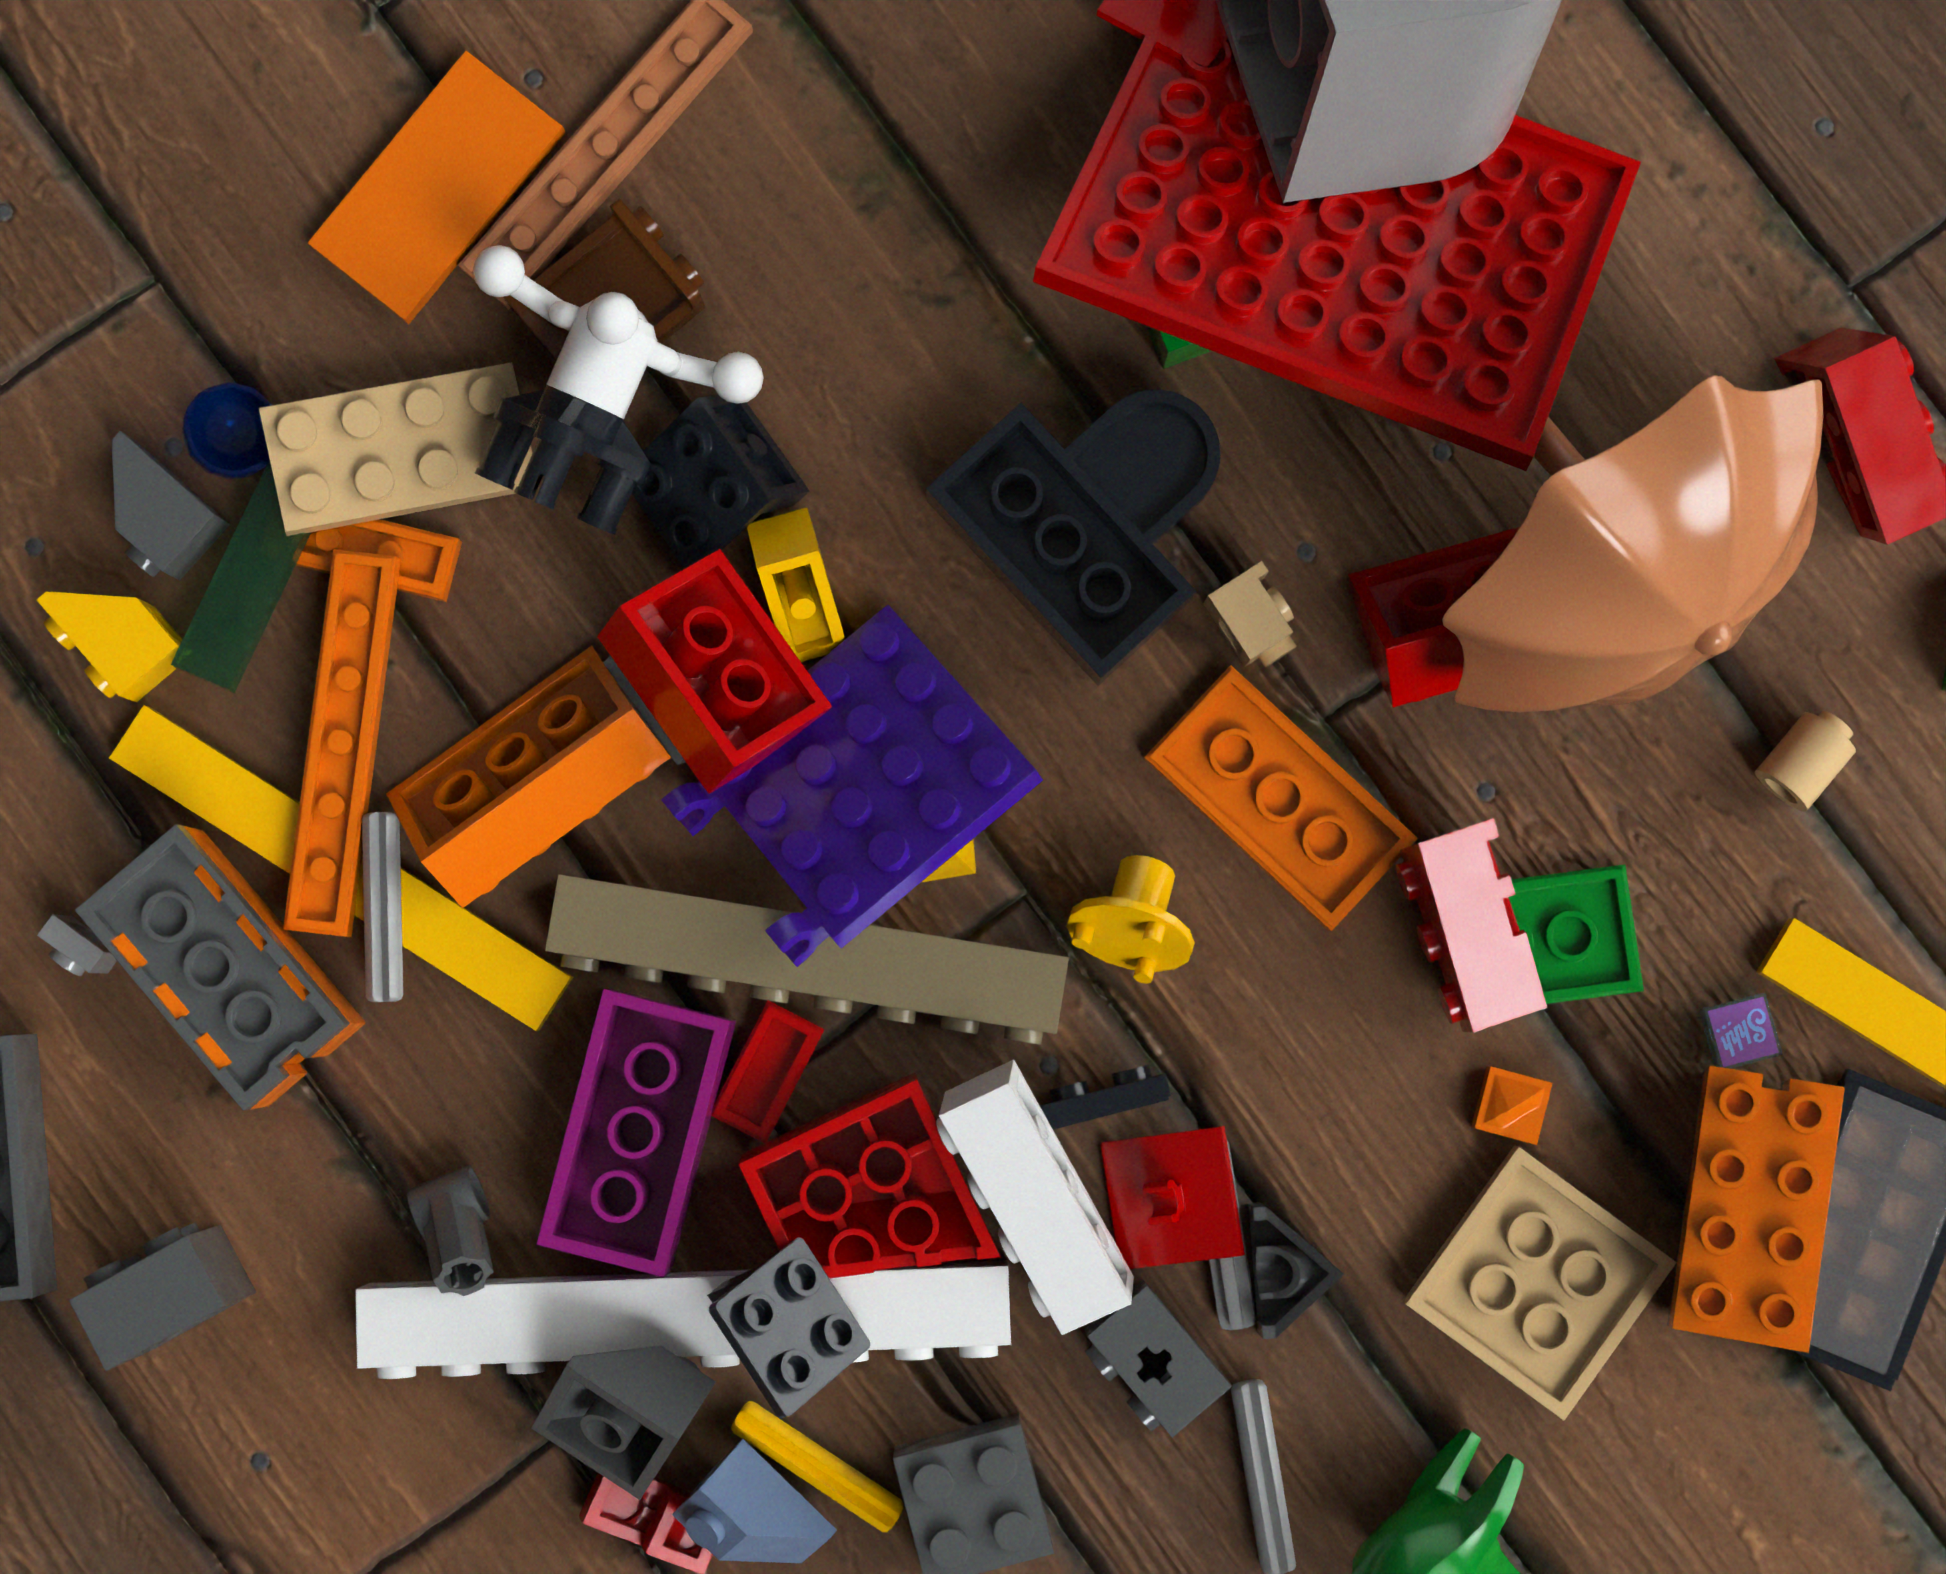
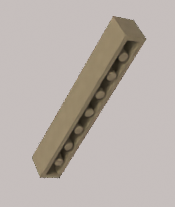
(878, 967)

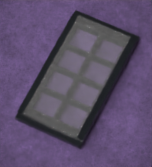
(1880, 1230)

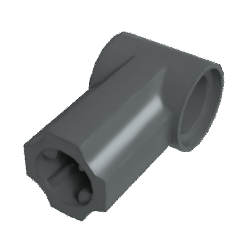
(451, 1220)

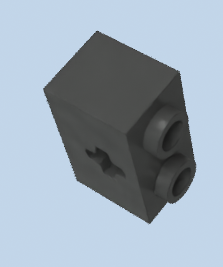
(1190, 1378)

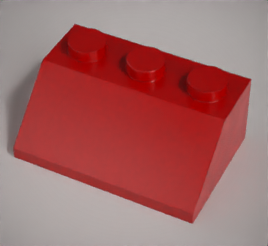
(1404, 611)
(713, 670)

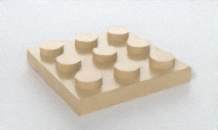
(1539, 1282)

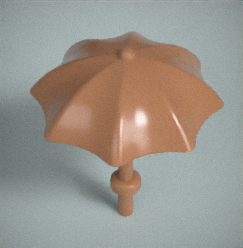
(1644, 552)

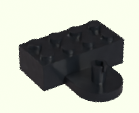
(1082, 521)

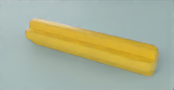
(817, 1466)

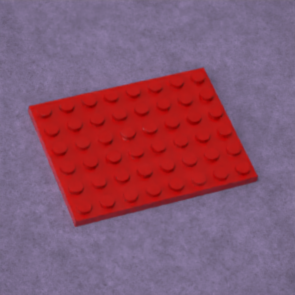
(1404, 300)

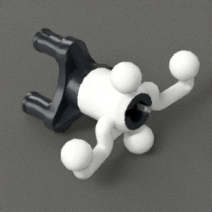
(589, 393)

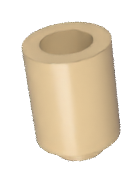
(1807, 759)

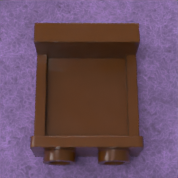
(624, 260)

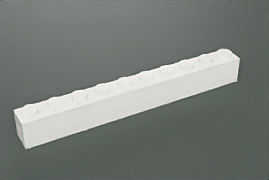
(569, 1316)

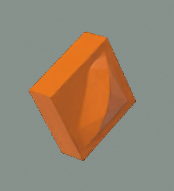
(1511, 1105)

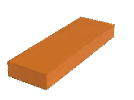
(425, 556)

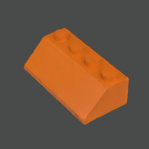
(526, 778)

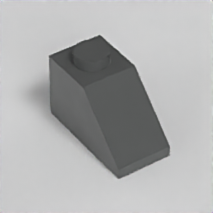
(159, 512)

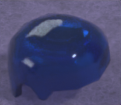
(226, 431)

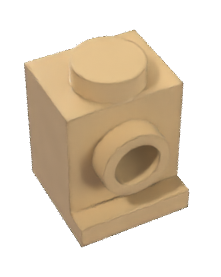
(1252, 617)

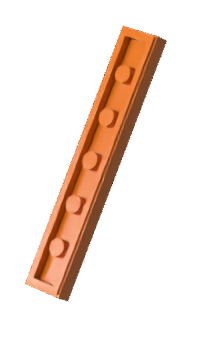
(342, 743)

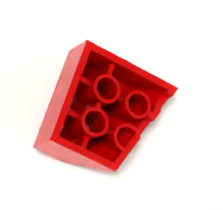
(869, 1187)

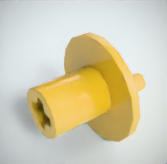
(1133, 923)

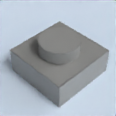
(76, 946)

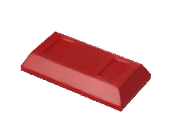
(767, 1071)

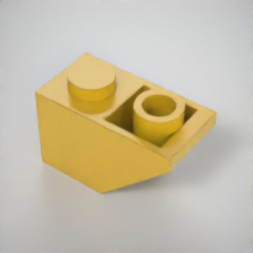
(118, 635)

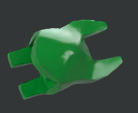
(1441, 1531)

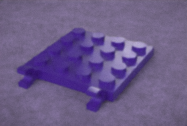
(870, 787)

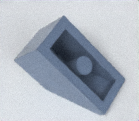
(752, 1513)

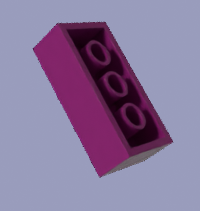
(636, 1132)

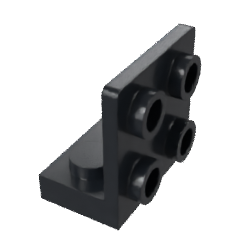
(714, 477)

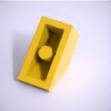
(796, 583)

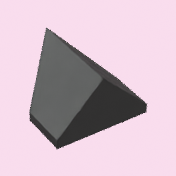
(1285, 1272)

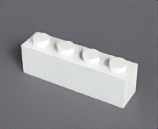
(1035, 1197)

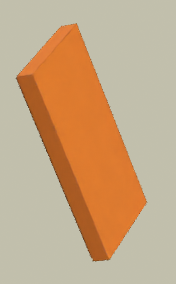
(437, 187)
(1280, 798)

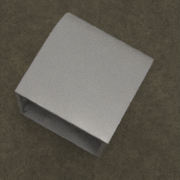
(1382, 87)

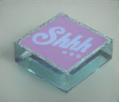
(1740, 1031)

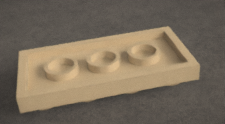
(386, 449)

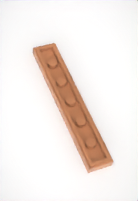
(616, 136)

